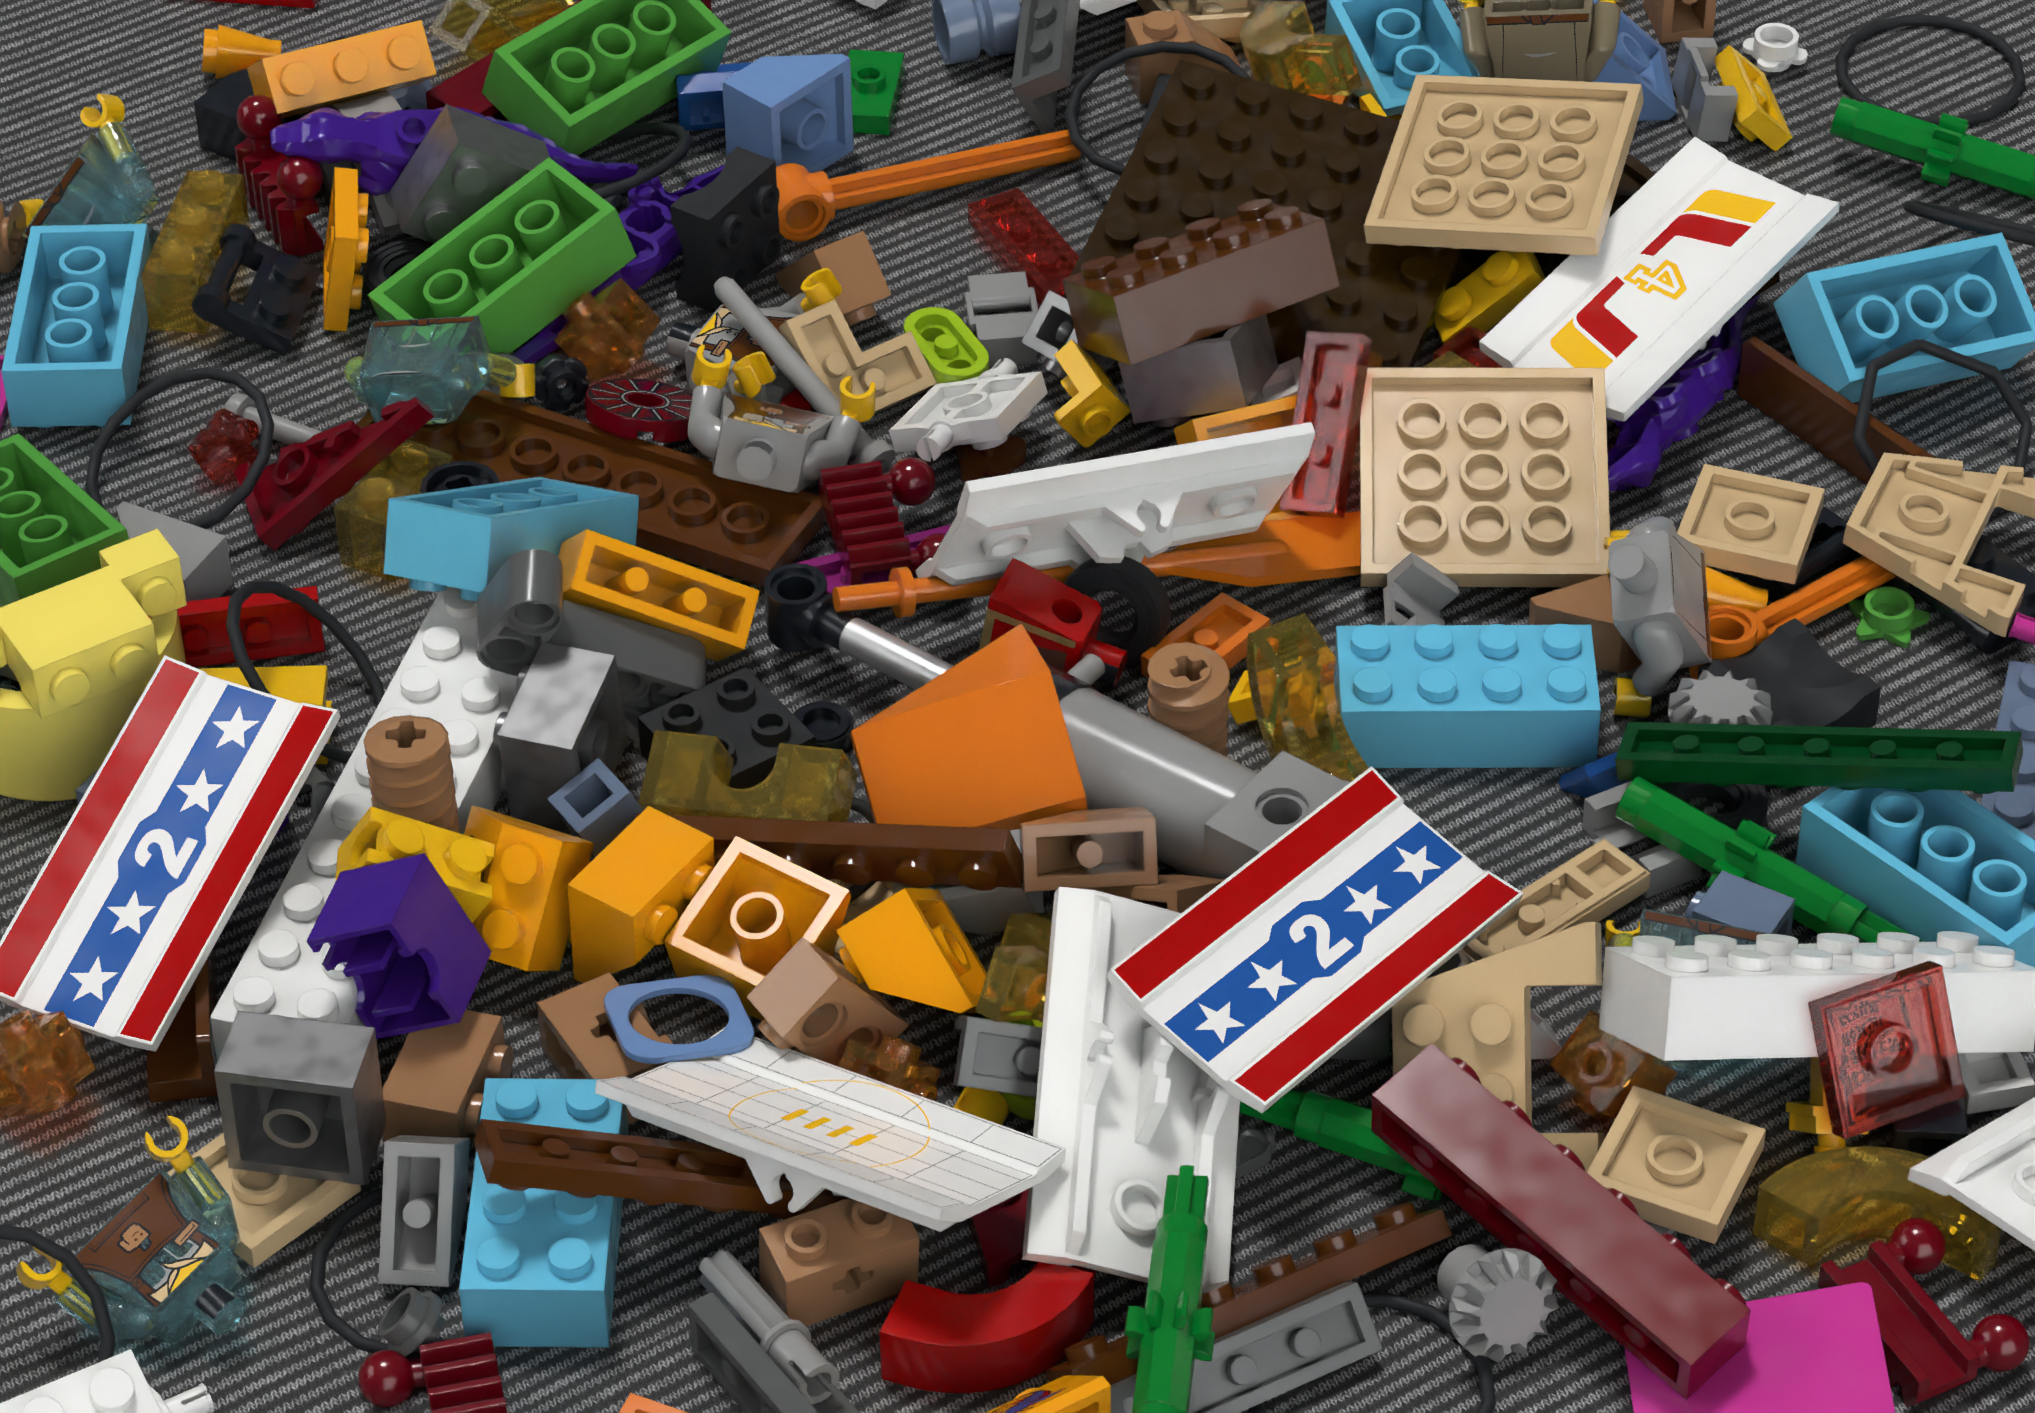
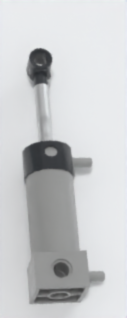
(1205, 805)

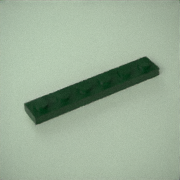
(1821, 756)

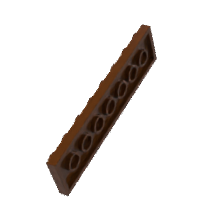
(681, 502)

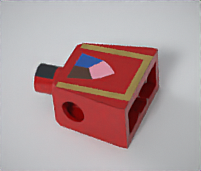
(1055, 617)

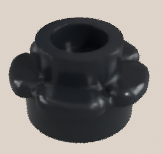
(552, 370)

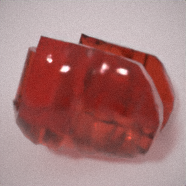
(224, 445)

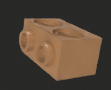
(819, 1006)

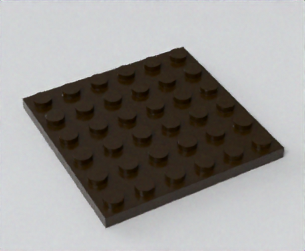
(1244, 140)

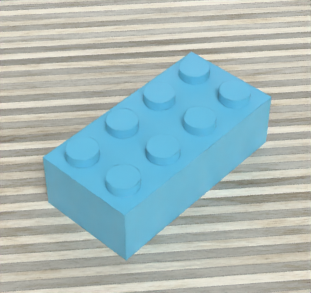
(1947, 294)
(77, 325)
(470, 532)
(1469, 695)
(1925, 862)
(541, 1258)

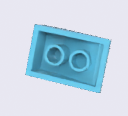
(1397, 42)

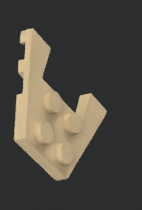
(1924, 523)
(1486, 1016)

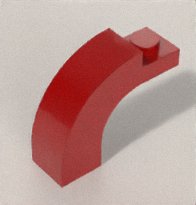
(986, 1339)

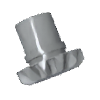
(1719, 701)
(1496, 1299)

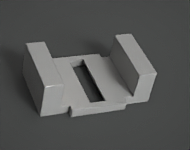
(1703, 107)
(1002, 332)
(1417, 591)
(1666, 866)

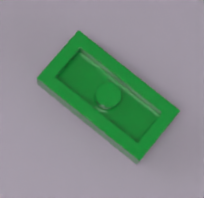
(875, 89)

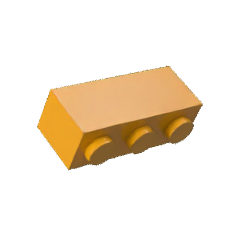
(344, 69)
(657, 592)

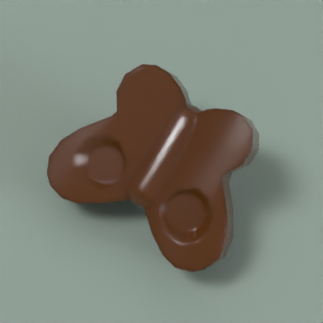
(992, 461)

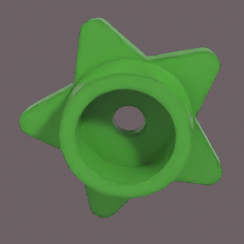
(1887, 615)

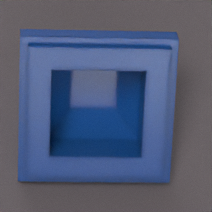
(1592, 777)

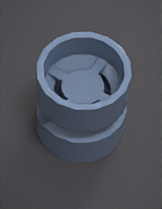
(974, 25)

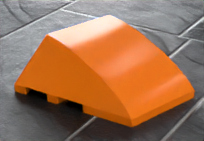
(973, 745)

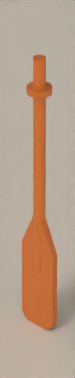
(1272, 555)

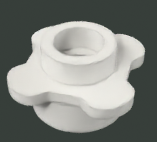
(1775, 47)

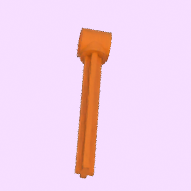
(811, 199)
(1740, 630)

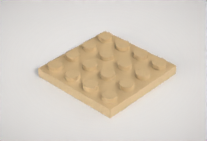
(1505, 164)
(1485, 474)

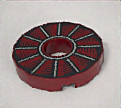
(637, 405)

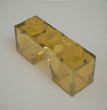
(190, 247)
(693, 774)

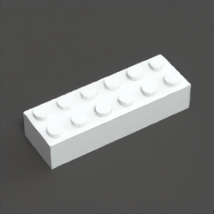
(1755, 997)

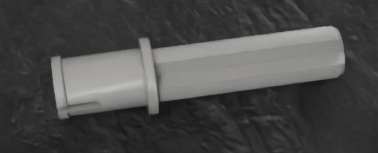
(779, 1336)

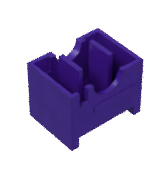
(402, 944)

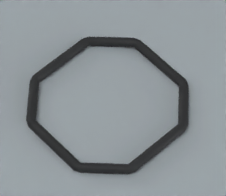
(1952, 357)

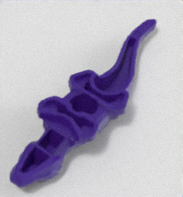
(388, 141)
(653, 240)
(1676, 407)

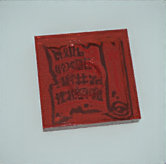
(1887, 1049)

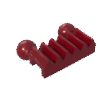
(276, 184)
(867, 523)
(1917, 1338)
(456, 1373)

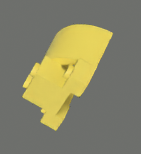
(84, 664)

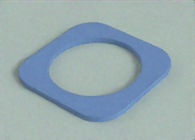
(623, 999)

